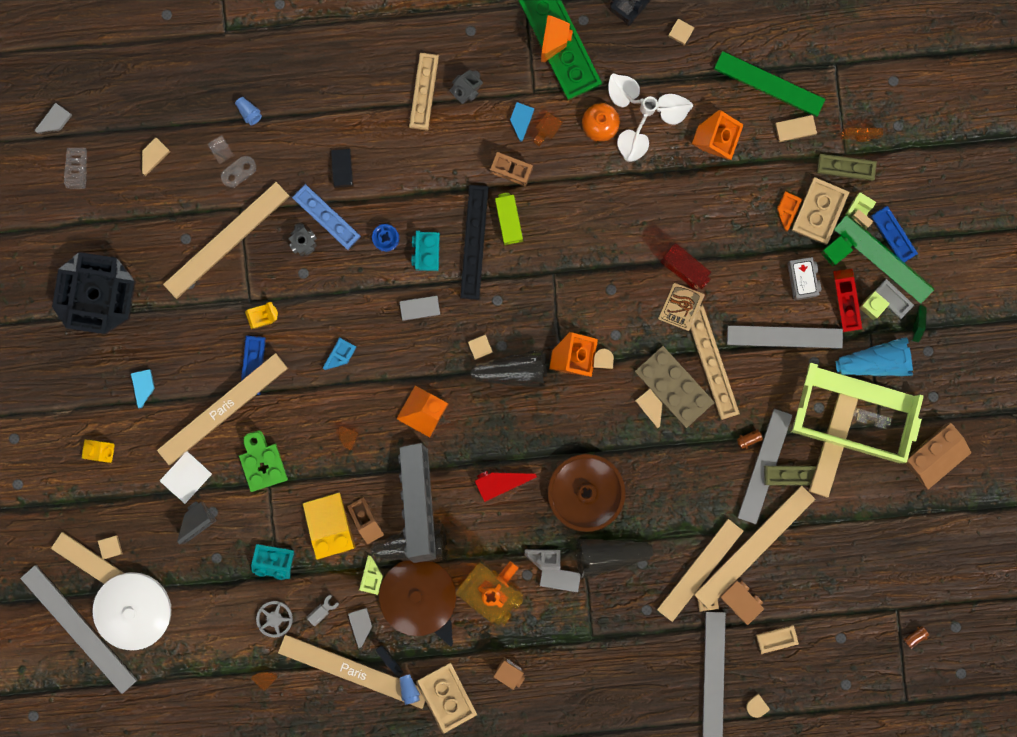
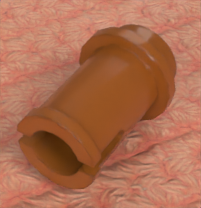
(749, 439)
(916, 637)

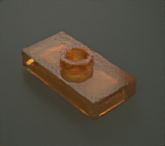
(862, 134)

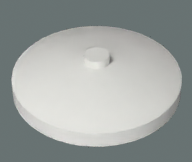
(131, 611)

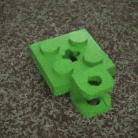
(261, 453)

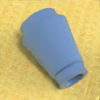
(248, 111)
(409, 691)

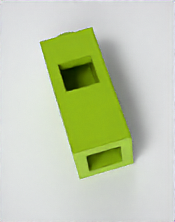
(508, 219)

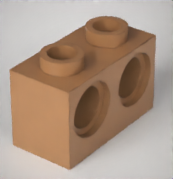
(511, 169)

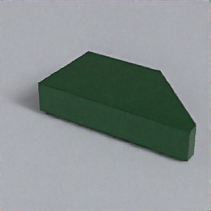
(920, 324)

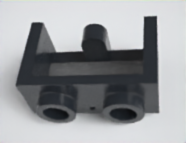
(628, 9)

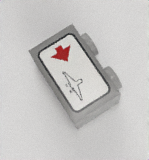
(803, 278)

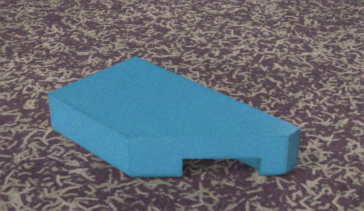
(520, 119)
(340, 354)

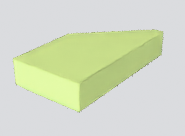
(371, 577)

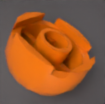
(600, 122)

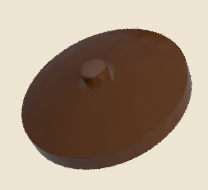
(586, 492)
(417, 597)

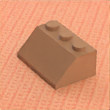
(938, 455)

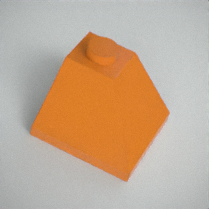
(555, 37)
(718, 135)
(574, 355)
(422, 411)

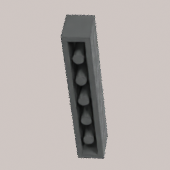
(417, 503)

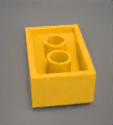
(328, 526)

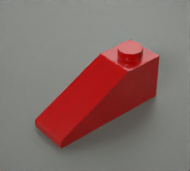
(847, 300)
(498, 483)

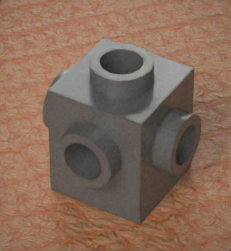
(466, 87)
(309, 244)

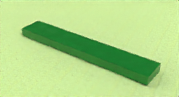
(769, 84)
(884, 259)

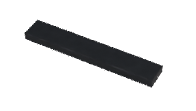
(474, 242)

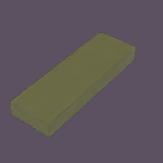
(846, 167)
(788, 475)

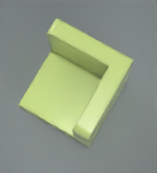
(862, 203)

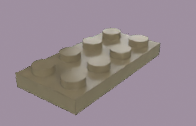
(674, 387)

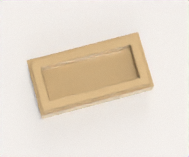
(795, 128)
(777, 639)

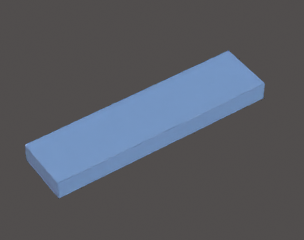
(326, 217)

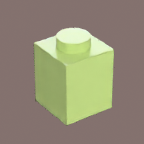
(874, 305)

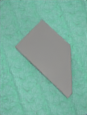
(54, 120)
(361, 625)

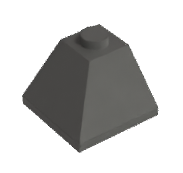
(195, 521)

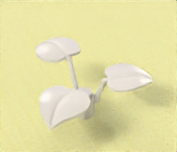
(672, 108)

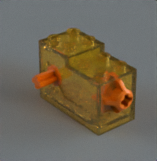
(491, 592)

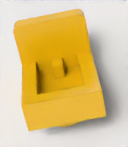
(261, 315)
(98, 451)

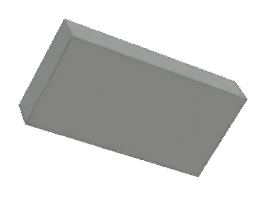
(898, 302)
(419, 308)
(560, 580)

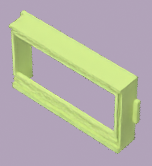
(867, 392)

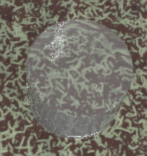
(220, 149)

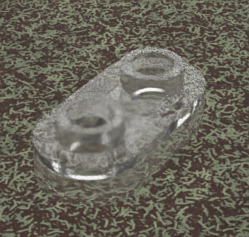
(237, 169)
(879, 420)

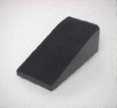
(342, 168)

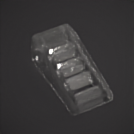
(75, 180)

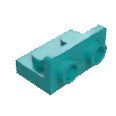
(427, 251)
(272, 562)

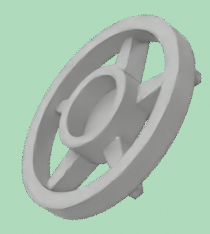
(274, 619)

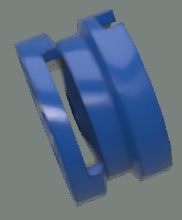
(385, 237)

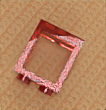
(686, 267)

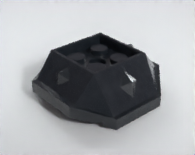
(74, 288)

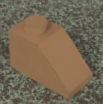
(365, 520)

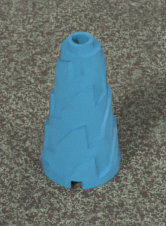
(880, 360)

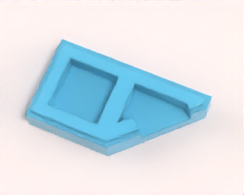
(143, 386)

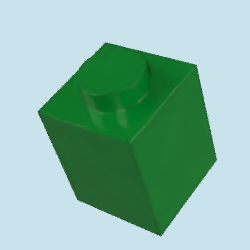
(837, 251)

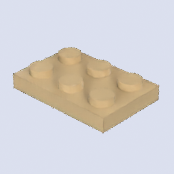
(820, 211)
(446, 698)

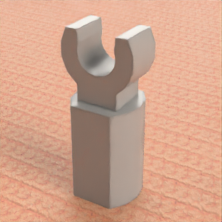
(321, 611)

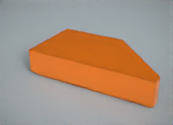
(787, 209)

